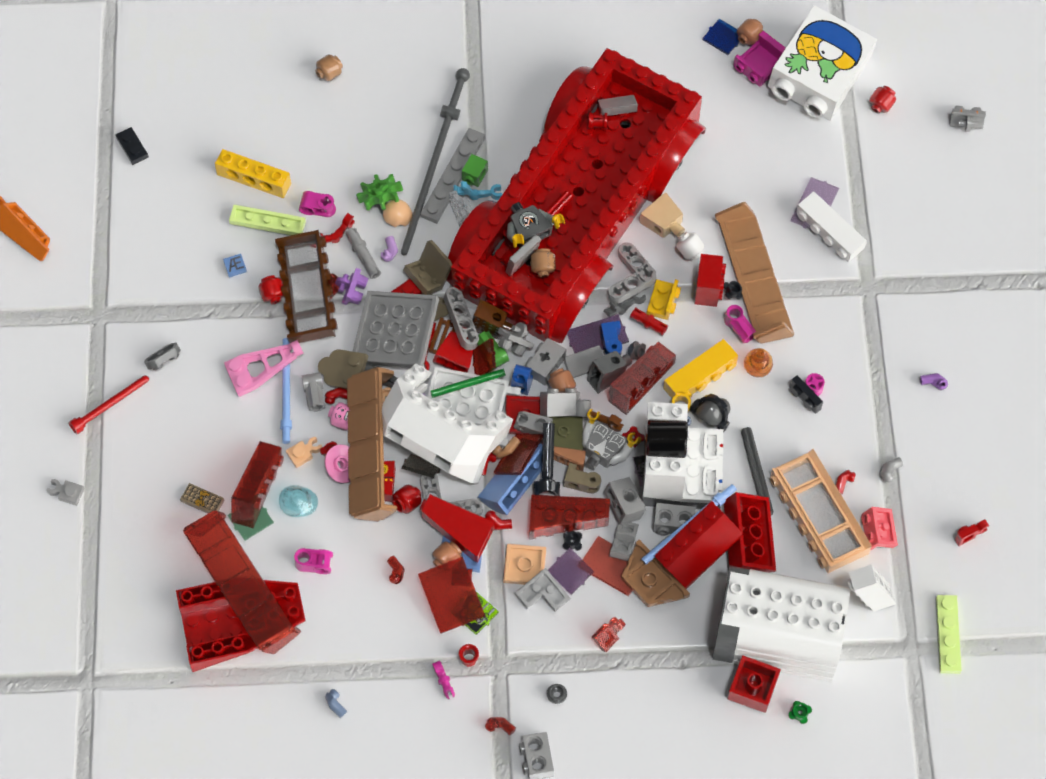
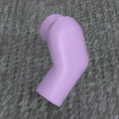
(391, 251)

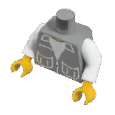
(604, 444)

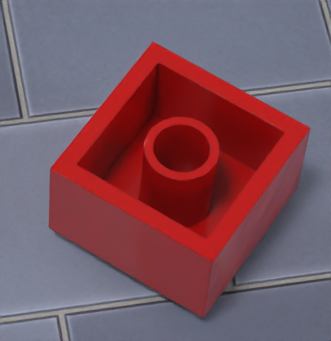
(710, 280)
(754, 684)

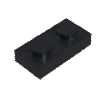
(131, 146)
(806, 394)

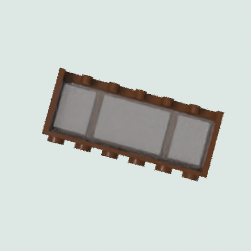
(306, 286)

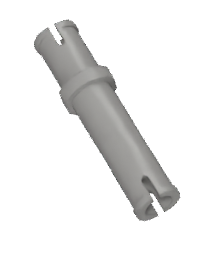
(359, 247)

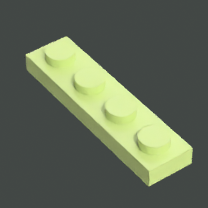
(267, 220)
(948, 634)

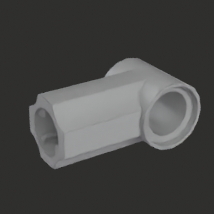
(313, 387)

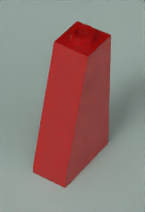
(458, 525)

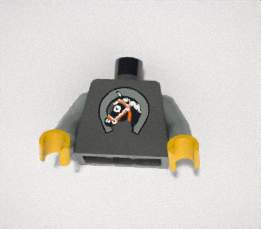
(530, 222)

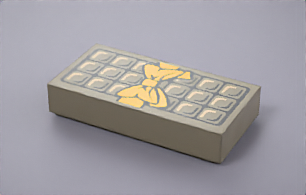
(201, 499)

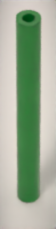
(467, 383)

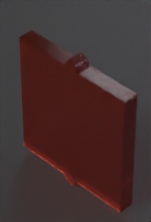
(484, 357)

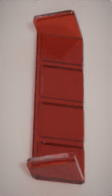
(240, 582)

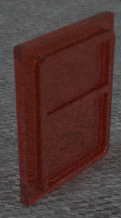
(451, 595)

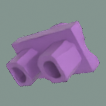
(351, 294)

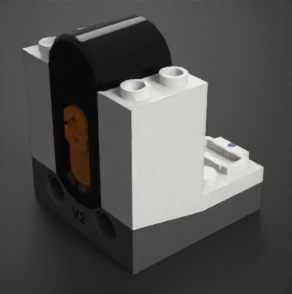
(680, 461)

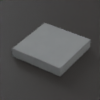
(522, 255)

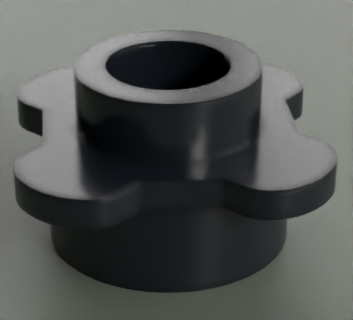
(733, 290)
(572, 535)

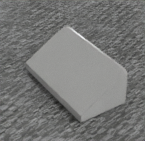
(618, 105)
(581, 362)

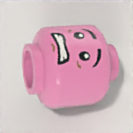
(339, 416)

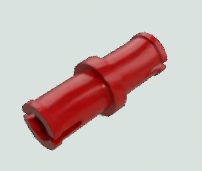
(649, 321)

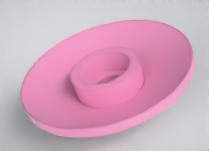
(334, 455)

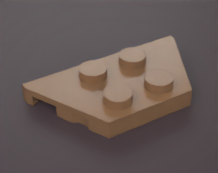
(651, 581)

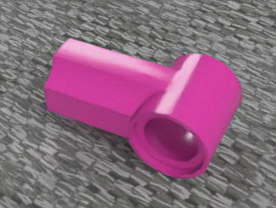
(740, 325)

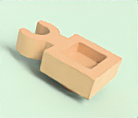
(301, 453)

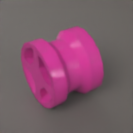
(817, 381)

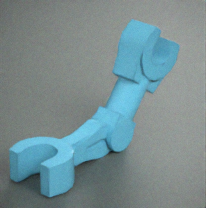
(476, 194)

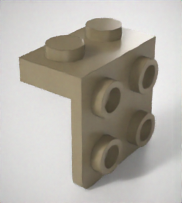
(430, 270)

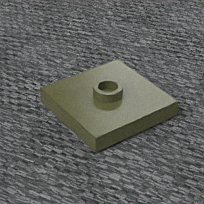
(568, 432)

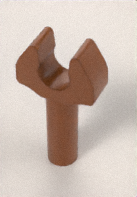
(613, 421)

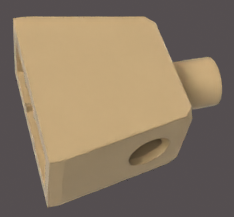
(663, 217)

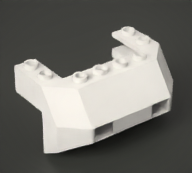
(438, 432)

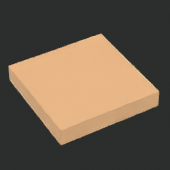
(523, 563)

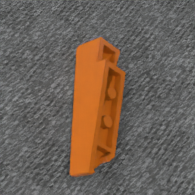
(23, 230)

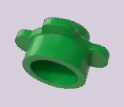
(799, 706)

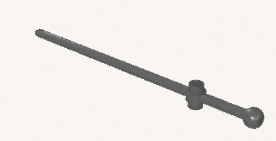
(450, 112)

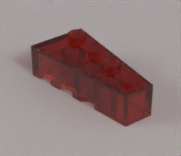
(640, 377)
(255, 484)
(562, 514)

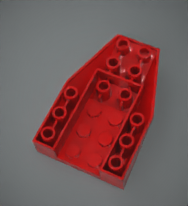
(215, 630)

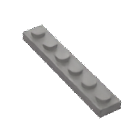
(451, 176)

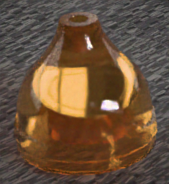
(758, 362)

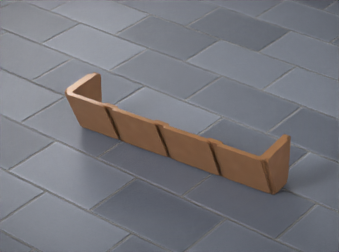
(755, 273)
(366, 445)

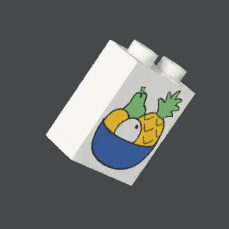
(821, 63)

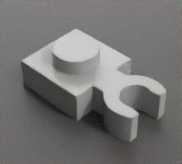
(68, 492)

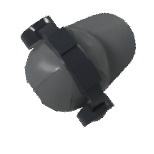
(712, 410)

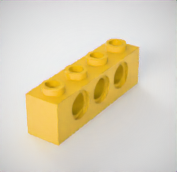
(253, 173)

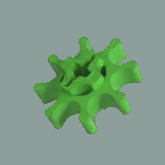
(379, 192)

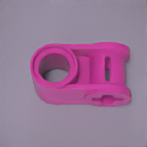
(316, 204)
(315, 560)

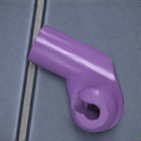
(934, 379)

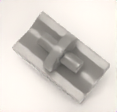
(967, 118)
(507, 339)

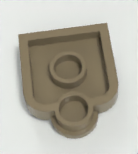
(341, 366)

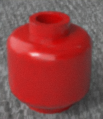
(882, 99)
(271, 289)
(407, 499)

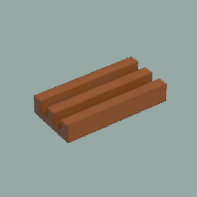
(448, 323)

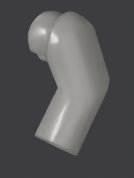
(889, 467)

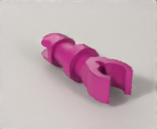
(443, 679)

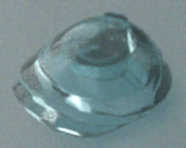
(297, 501)

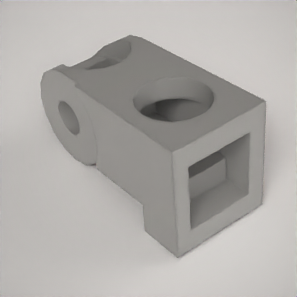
(531, 423)

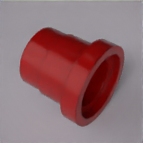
(468, 649)

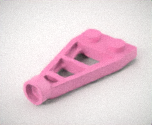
(240, 374)

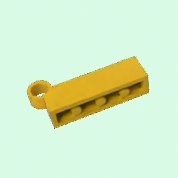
(700, 372)

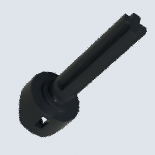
(546, 482)

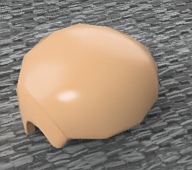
(397, 213)

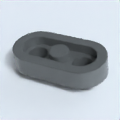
(167, 353)

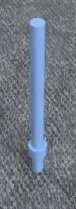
(286, 423)
(718, 499)

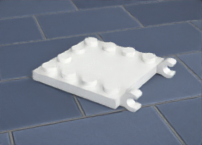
(474, 402)

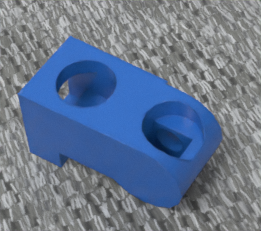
(609, 335)
(522, 378)

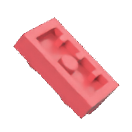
(879, 527)

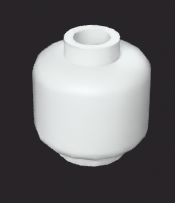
(690, 245)

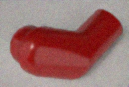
(498, 523)

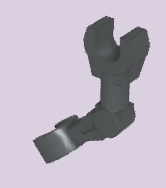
(622, 308)

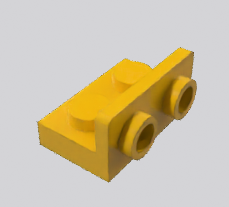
(663, 298)

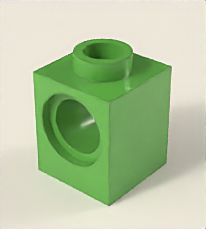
(474, 170)

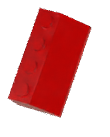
(753, 519)
(699, 545)

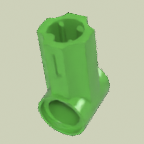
(501, 356)

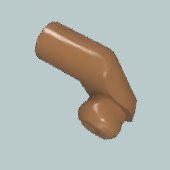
(508, 449)

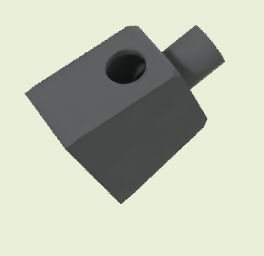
(607, 370)

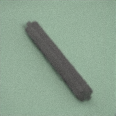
(755, 464)

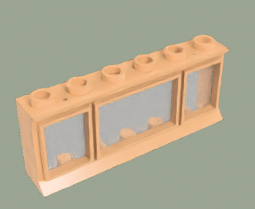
(820, 511)

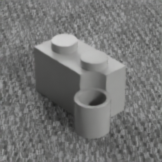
(563, 403)

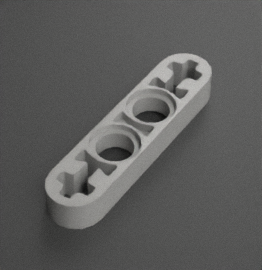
(457, 318)

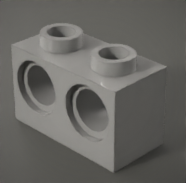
(674, 514)
(541, 756)

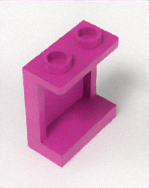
(759, 59)

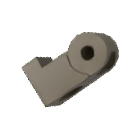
(582, 480)

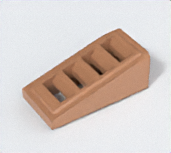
(567, 456)

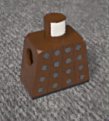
(490, 319)

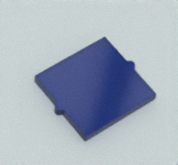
(722, 37)

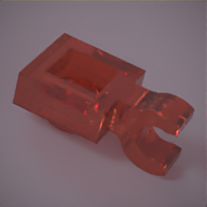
(607, 634)

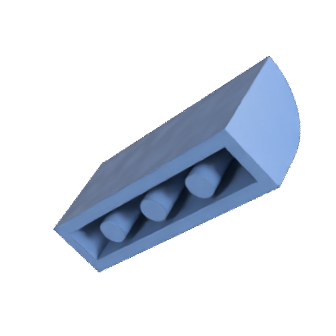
(506, 490)

